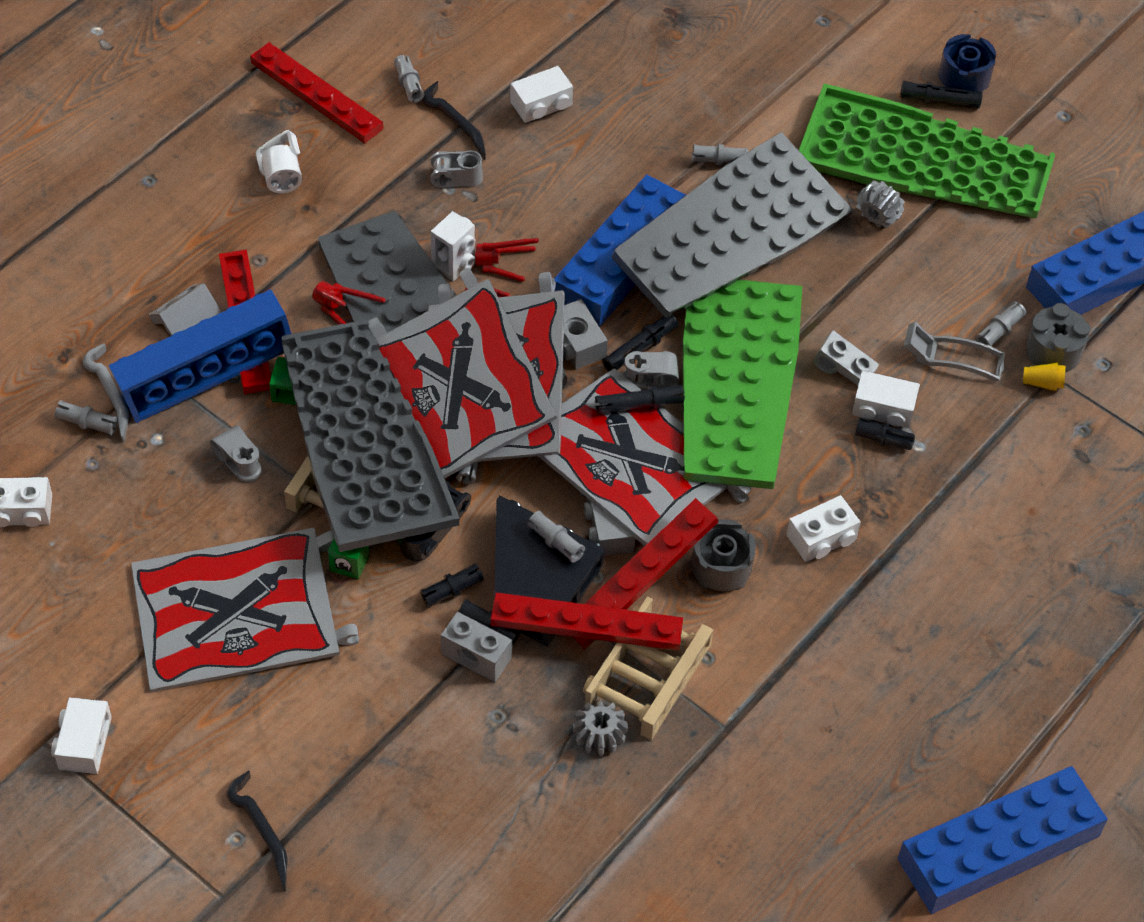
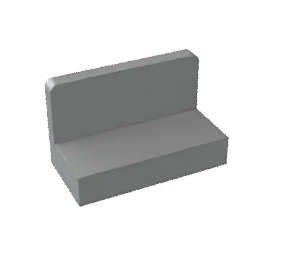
(186, 309)

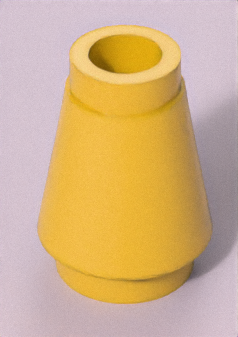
(1045, 376)

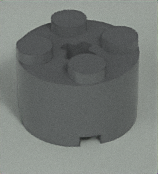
(1057, 337)
(724, 557)

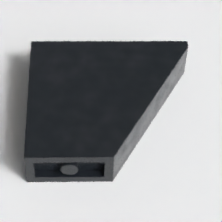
(534, 569)

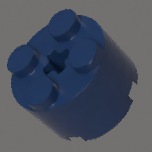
(967, 63)

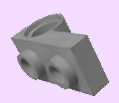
(842, 356)

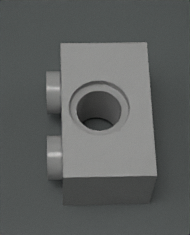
(582, 337)
(476, 646)

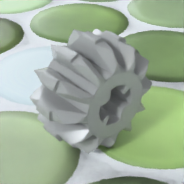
(880, 204)
(611, 723)

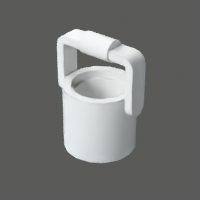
(280, 163)

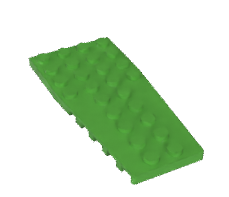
(918, 155)
(739, 381)

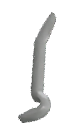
(109, 386)

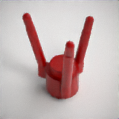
(489, 254)
(330, 297)

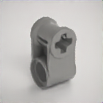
(459, 168)
(652, 369)
(238, 454)

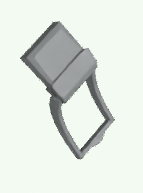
(924, 348)

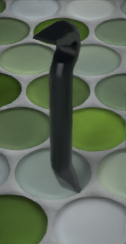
(455, 116)
(261, 824)

